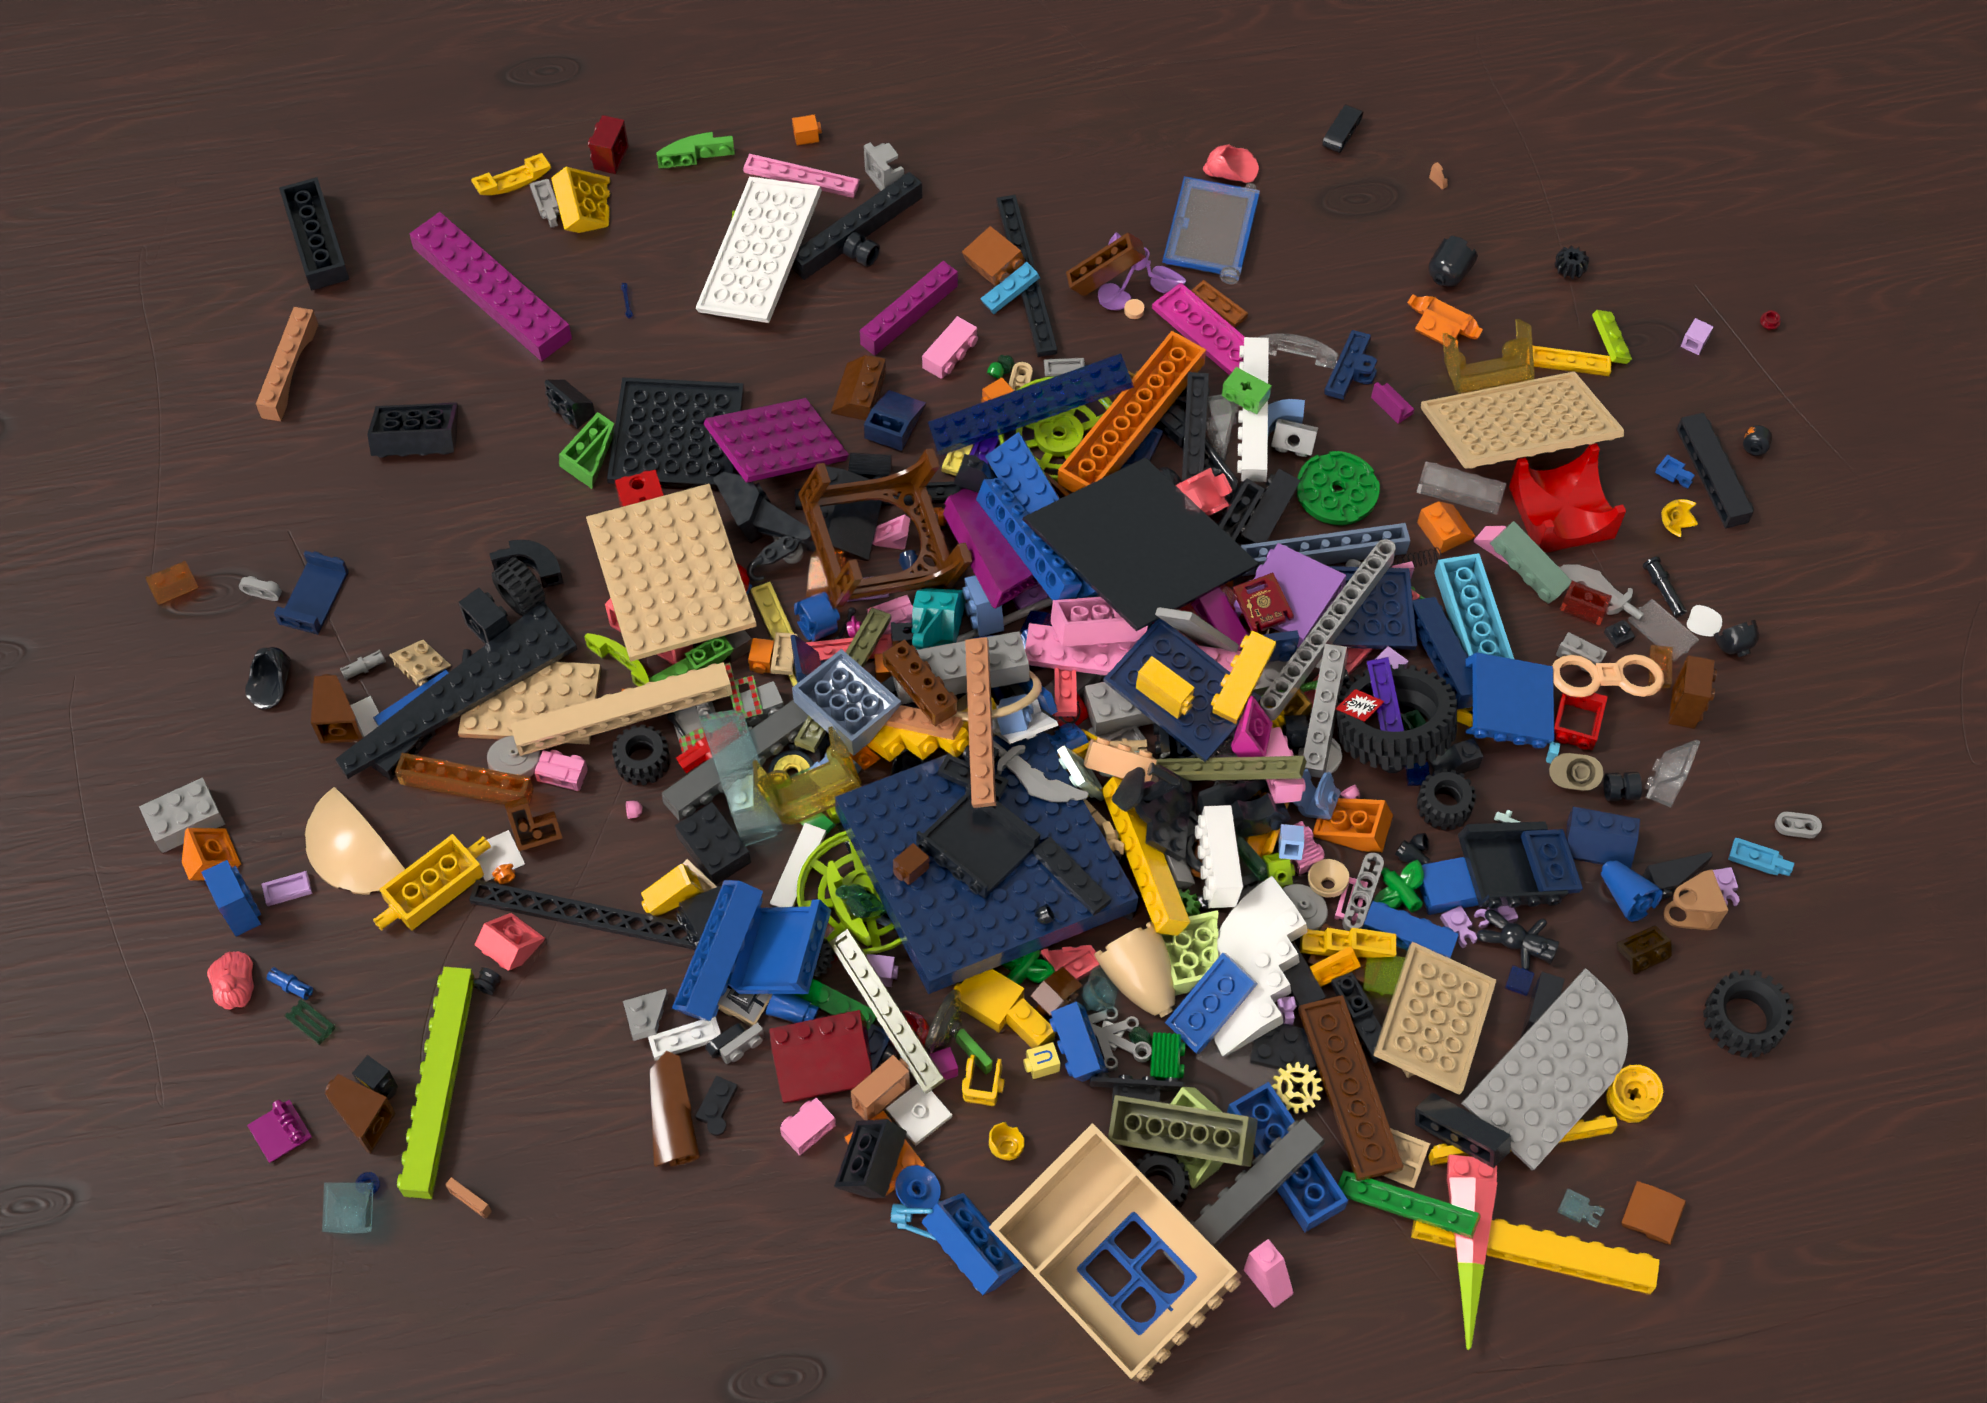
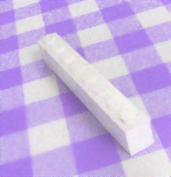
(1254, 426)

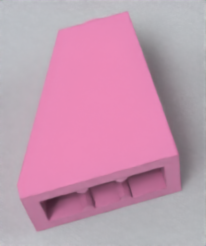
(1269, 1273)

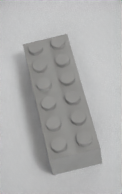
(948, 661)

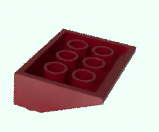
(821, 1055)

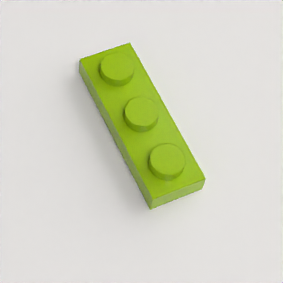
(1612, 337)

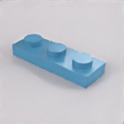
(1010, 288)

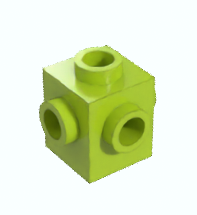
(1280, 869)

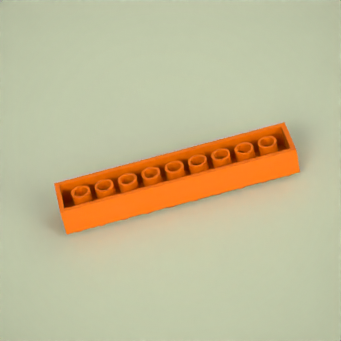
(1133, 413)

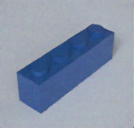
(1410, 929)

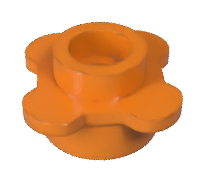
(504, 874)

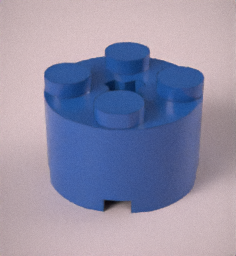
(817, 616)

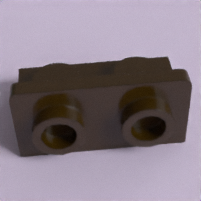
(1645, 949)

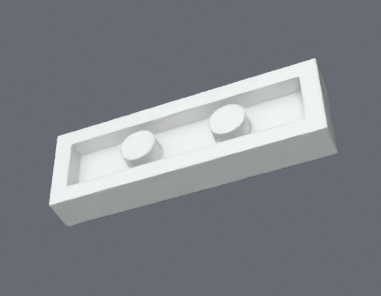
(684, 1037)

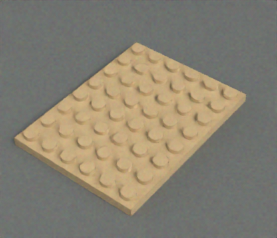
(1521, 419)
(670, 572)

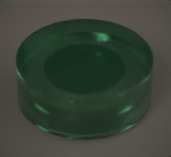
(1140, 1035)

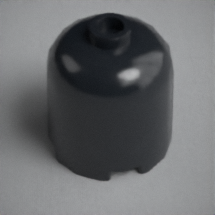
(1451, 261)

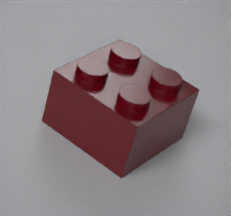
(608, 144)

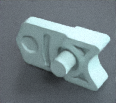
(1505, 818)

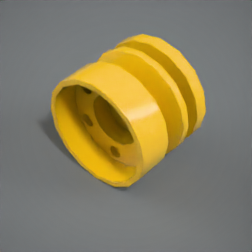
(1640, 1082)

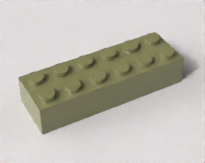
(1183, 1130)

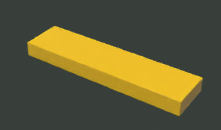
(1572, 361)

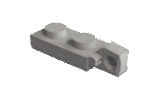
(545, 201)

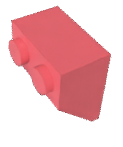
(508, 941)

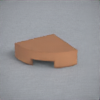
(1437, 176)

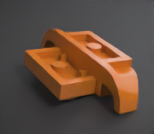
(1441, 319)

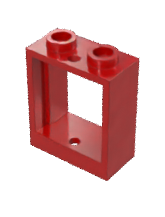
(1593, 703)

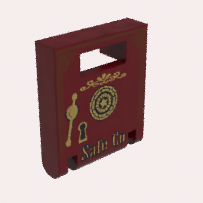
(1265, 605)

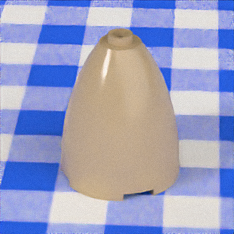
(1141, 969)

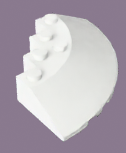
(1259, 941)

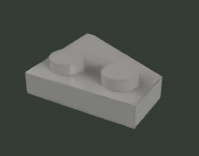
(644, 1013)

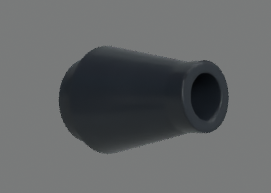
(1409, 852)

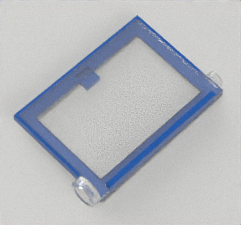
(1212, 227)

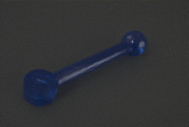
(628, 313)

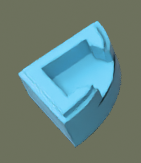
(1552, 751)

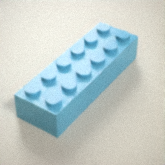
(1472, 606)

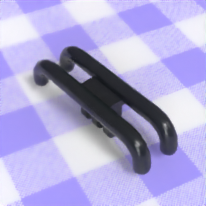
(1218, 466)

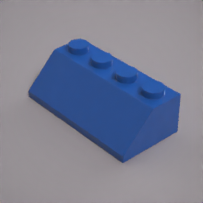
(971, 1243)

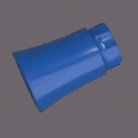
(791, 1008)

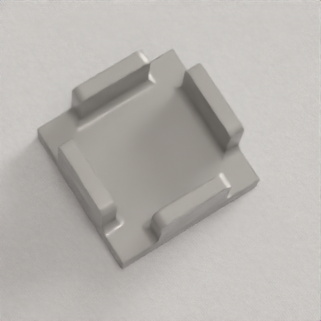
(877, 167)

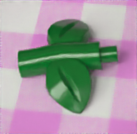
(1402, 887)
(1029, 967)

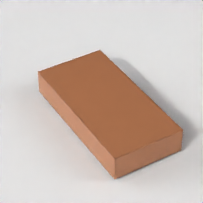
(468, 1198)

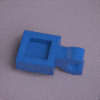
(1673, 469)

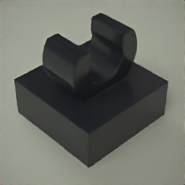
(1619, 633)

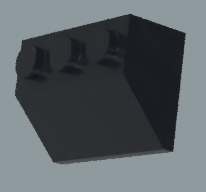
(871, 1158)

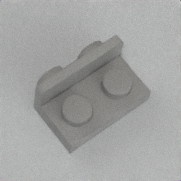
(1576, 646)

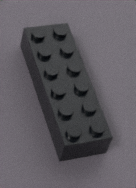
(314, 233)

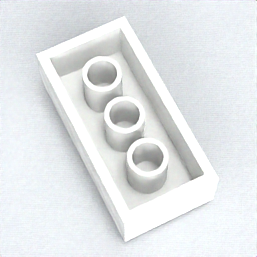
(1219, 856)

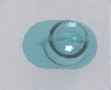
(1098, 991)

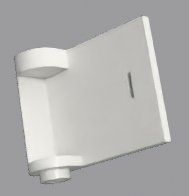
(1039, 723)

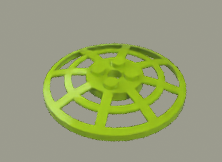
(1063, 422)
(858, 876)

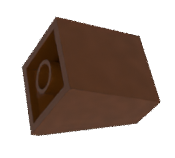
(331, 712)
(361, 1110)

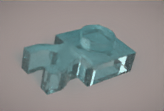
(1576, 1207)

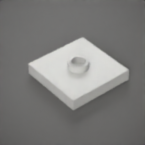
(918, 1113)

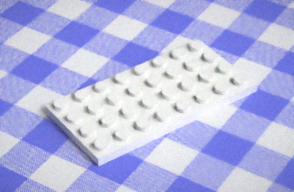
(759, 249)

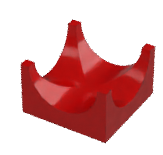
(1565, 503)

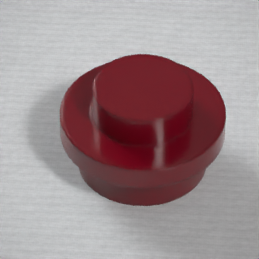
(1770, 320)

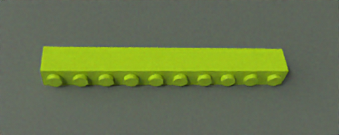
(436, 1084)

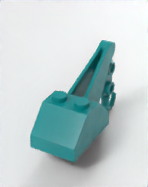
(936, 617)

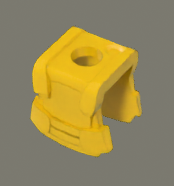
(978, 1096)

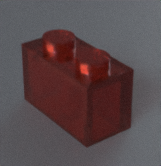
(1585, 602)

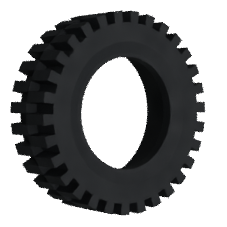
(1388, 748)

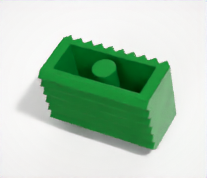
(1166, 1056)

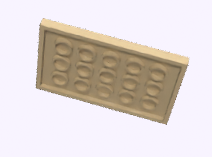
(544, 691)
(1435, 1018)

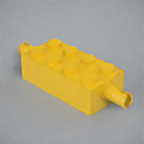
(431, 882)

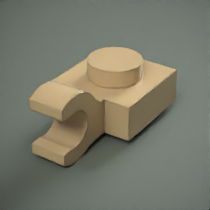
(1112, 837)

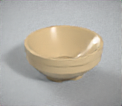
(1328, 870)

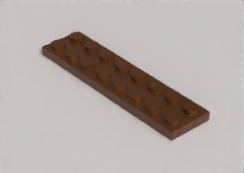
(1350, 1088)

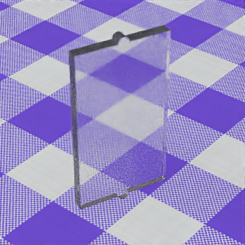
(1664, 629)

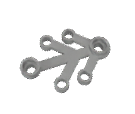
(1107, 1034)

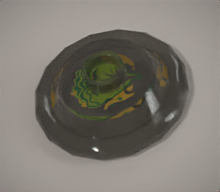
(945, 1023)

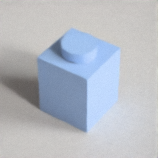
(1291, 842)

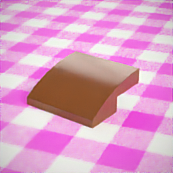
(1653, 1212)

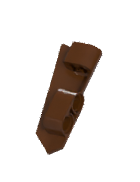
(671, 1113)

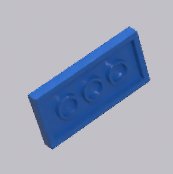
(1211, 1003)

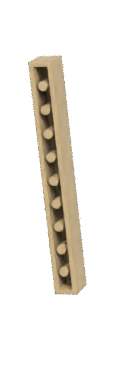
(621, 709)

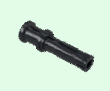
(1661, 579)

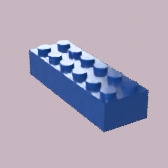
(718, 950)
(1311, 1190)

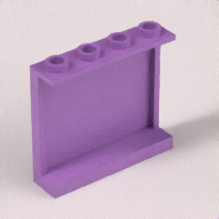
(1305, 584)

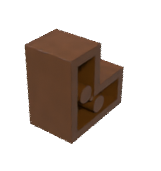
(531, 830)

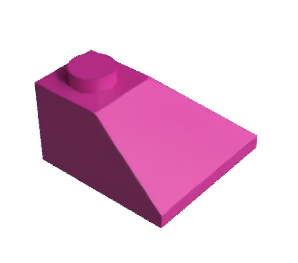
(1252, 731)

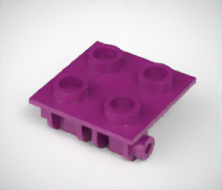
(279, 1130)

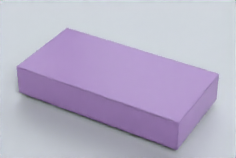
(286, 888)

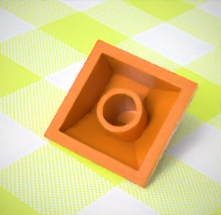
(205, 849)

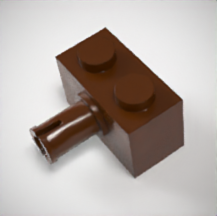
(1056, 992)

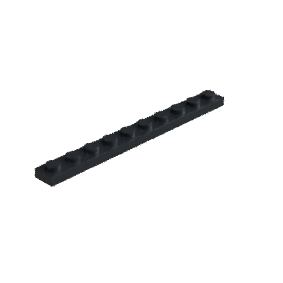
(1032, 296)

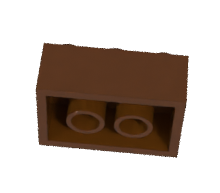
(1692, 692)

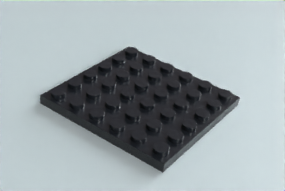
(664, 430)

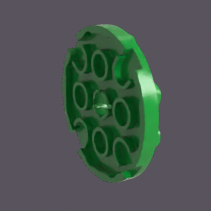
(1339, 507)

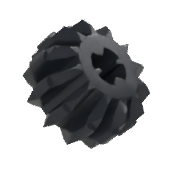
(1571, 262)

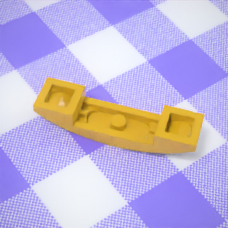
(512, 179)

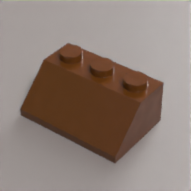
(860, 387)

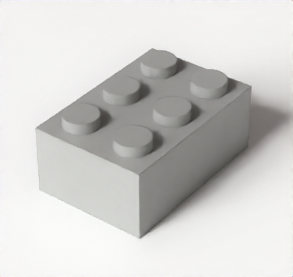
(178, 810)

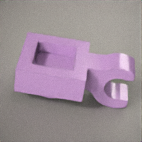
(1286, 1006)

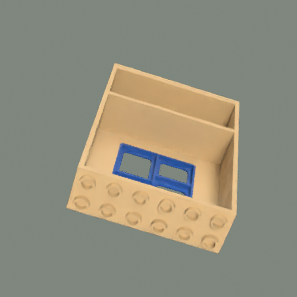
(1076, 1214)

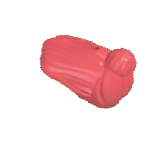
(1232, 164)
(231, 980)

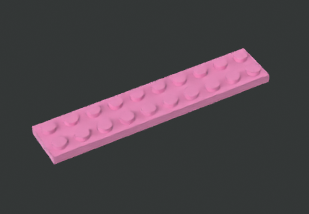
(1046, 651)

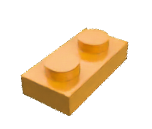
(1335, 966)

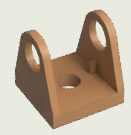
(1702, 903)

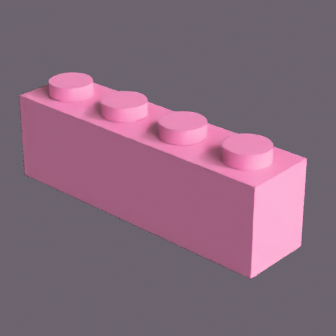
(1283, 789)

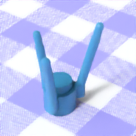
(901, 1215)

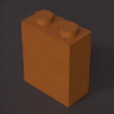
(993, 256)

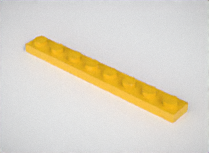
(1599, 1126)

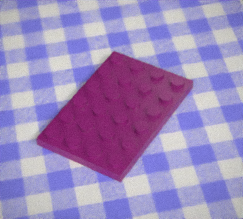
(775, 439)

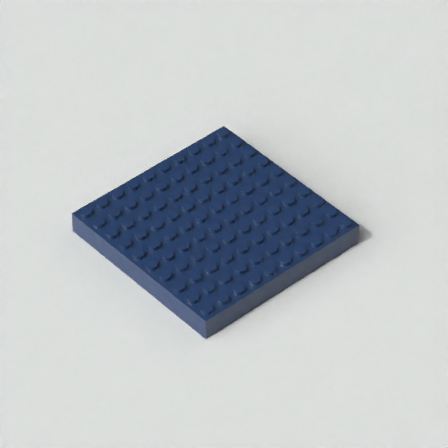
(940, 919)

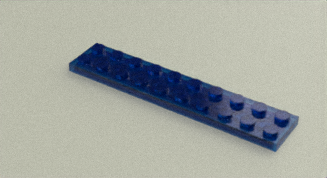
(1030, 404)

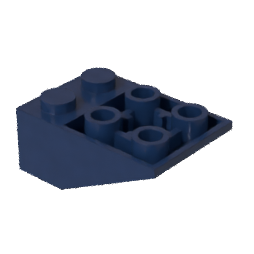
(893, 420)

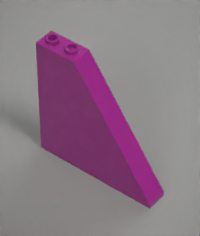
(993, 559)

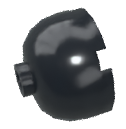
(1738, 638)

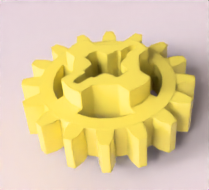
(1289, 1079)

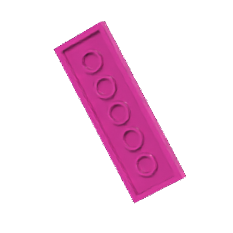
(1202, 326)

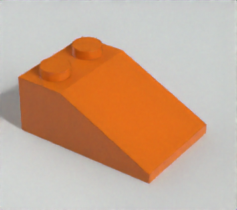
(1357, 824)

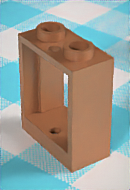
(881, 1088)

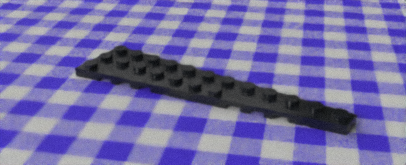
(503, 662)

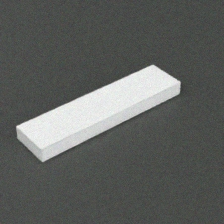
(808, 840)

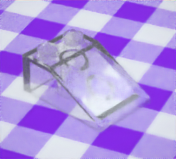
(1220, 423)
(1671, 773)

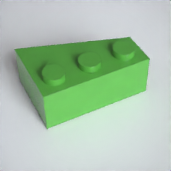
(588, 450)

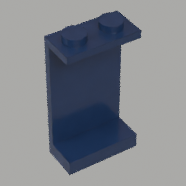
(313, 593)

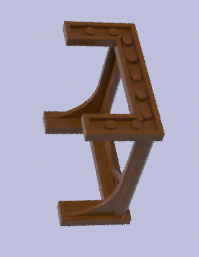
(912, 481)

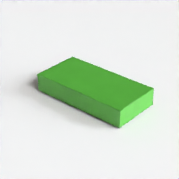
(970, 1047)

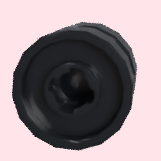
(859, 247)
(1619, 786)

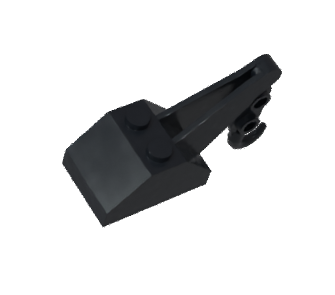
(757, 517)

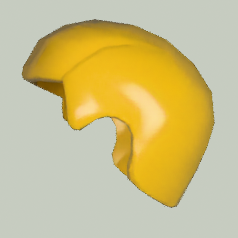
(1006, 1141)

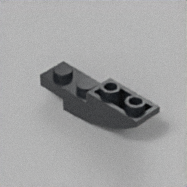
(1361, 1012)

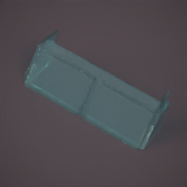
(733, 757)

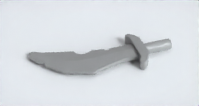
(1595, 580)
(1034, 779)

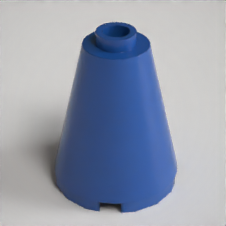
(1630, 890)

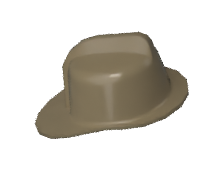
(1576, 771)

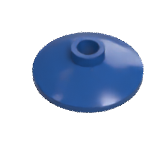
(923, 1181)

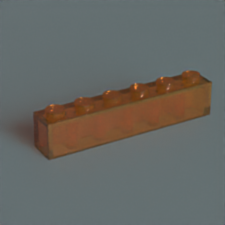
(462, 779)

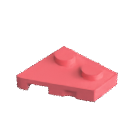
(1076, 961)

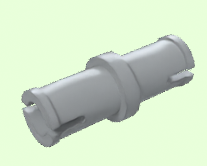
(363, 665)

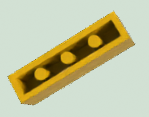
(1243, 677)

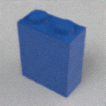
(1447, 886)

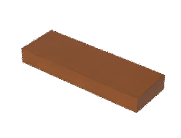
(1220, 303)

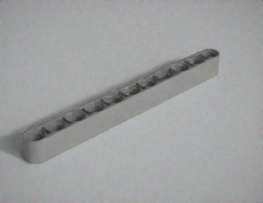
(1331, 620)

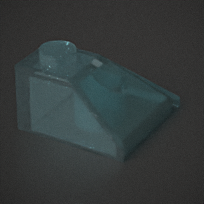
(347, 1207)

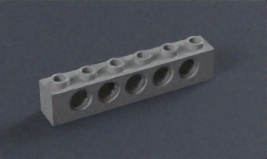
(1323, 711)

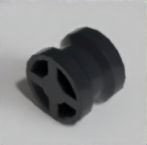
(487, 981)

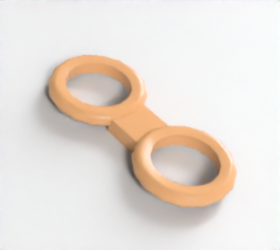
(1607, 675)

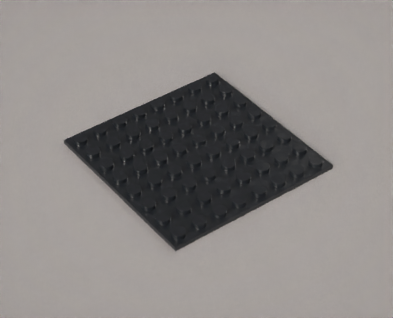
(1140, 543)

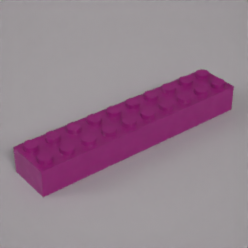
(491, 286)

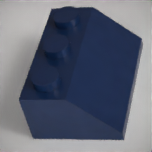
(1601, 836)

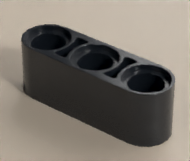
(1342, 128)

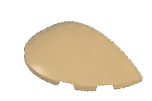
(347, 848)

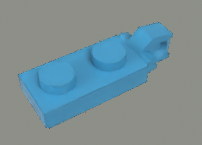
(1759, 857)

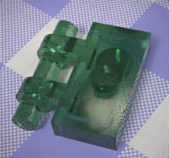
(860, 902)

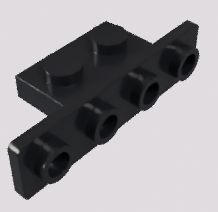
(1146, 1088)

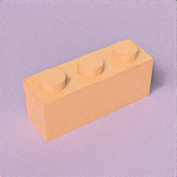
(1116, 760)

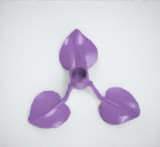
(1162, 280)

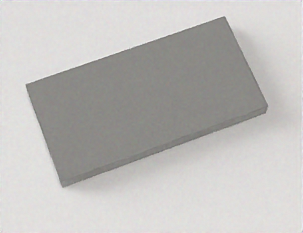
(1196, 629)

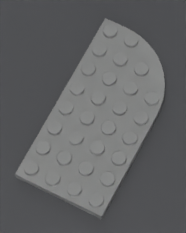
(1555, 1070)

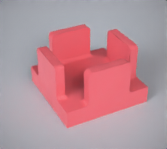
(1207, 491)

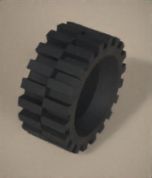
(1762, 993)

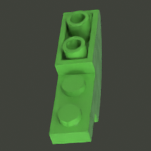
(697, 146)
(708, 653)

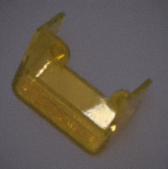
(1513, 367)
(811, 791)

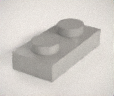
(749, 1039)

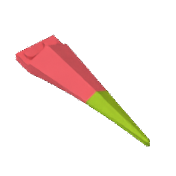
(1473, 1188)

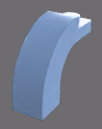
(1285, 409)

